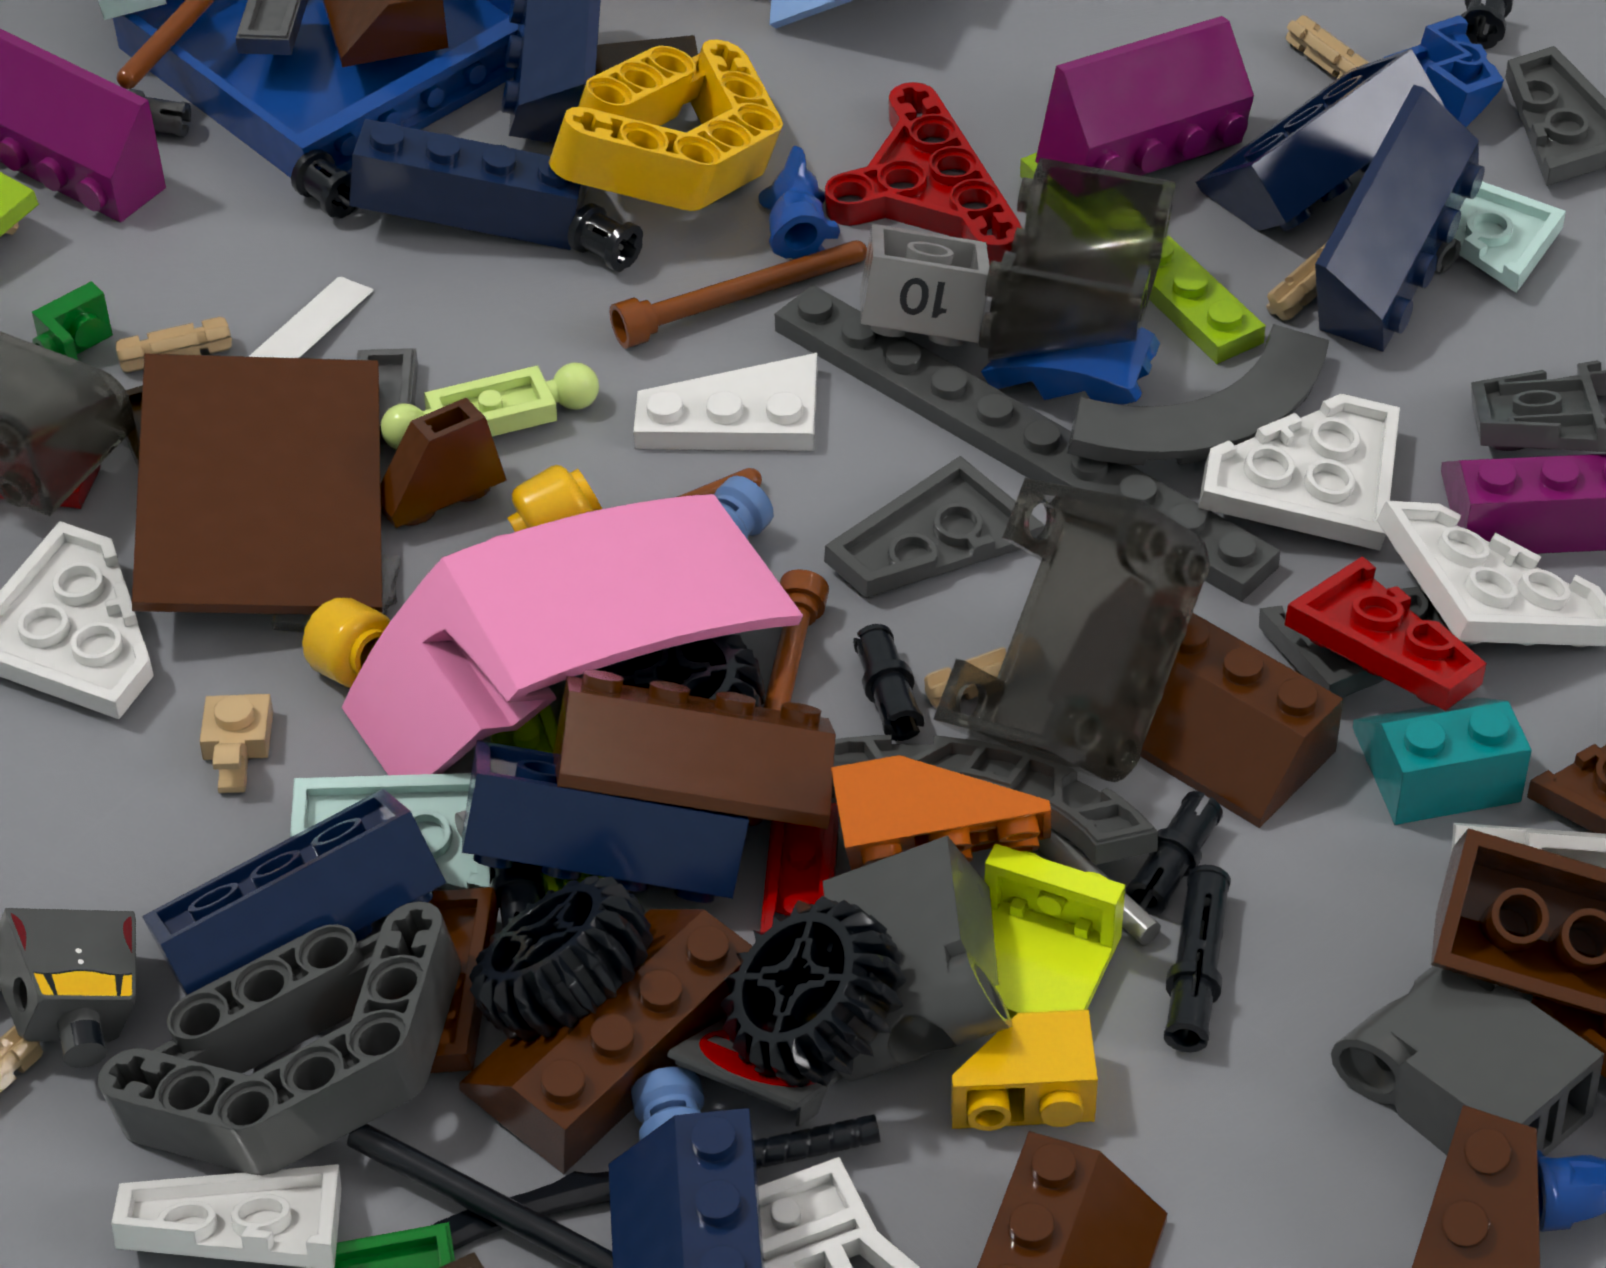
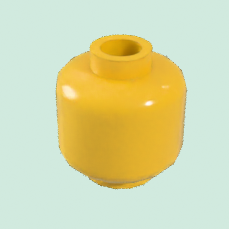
(551, 497)
(341, 638)

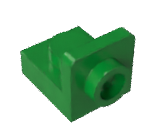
(73, 321)

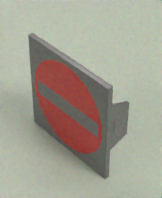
(712, 1056)

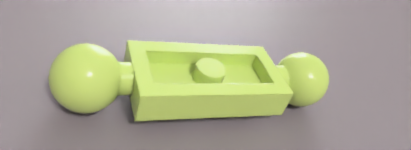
(506, 400)

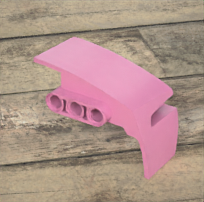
(545, 605)

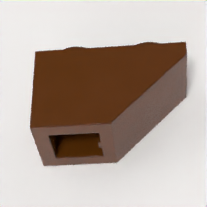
(440, 462)

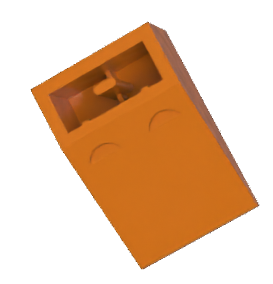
(907, 803)

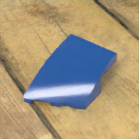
(1457, 69)
(1103, 372)

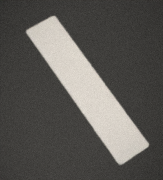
(314, 320)

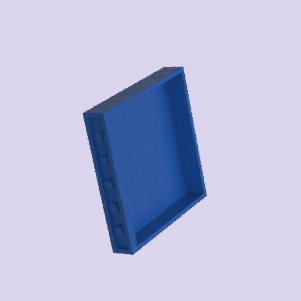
(308, 98)

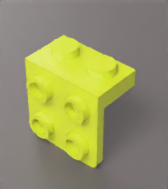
(1050, 930)

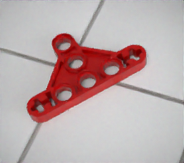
(936, 197)

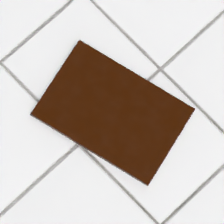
(257, 485)

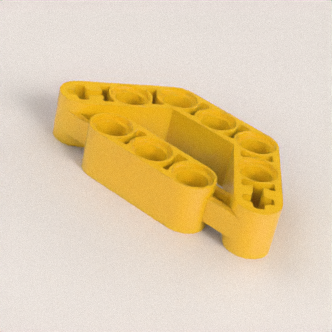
(618, 136)

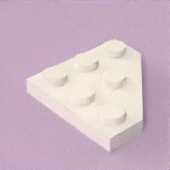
(1311, 472)
(1493, 586)
(73, 624)

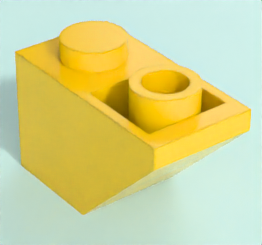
(1029, 1075)

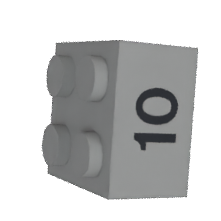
(924, 285)

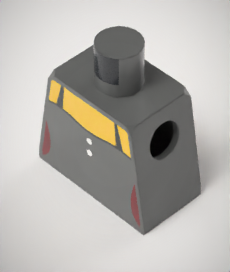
(69, 977)

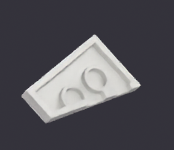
(733, 410)
(235, 1216)

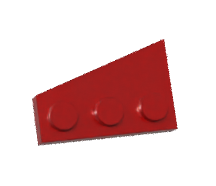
(1382, 635)

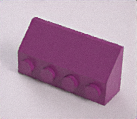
(1150, 101)
(76, 131)
(1532, 501)

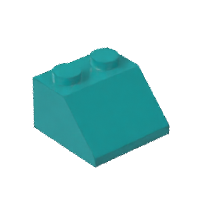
(1446, 760)

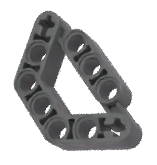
(193, 1089)

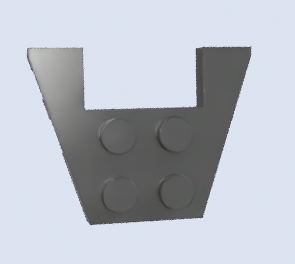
(1542, 412)

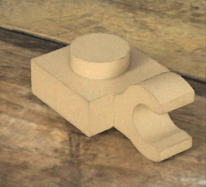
(234, 732)

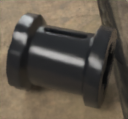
(1493, 13)
(323, 183)
(585, 240)

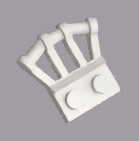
(821, 1222)

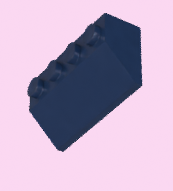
(550, 63)
(1315, 145)
(462, 184)
(1397, 223)
(528, 819)
(330, 874)
(688, 1195)

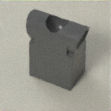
(944, 929)
(1476, 1048)

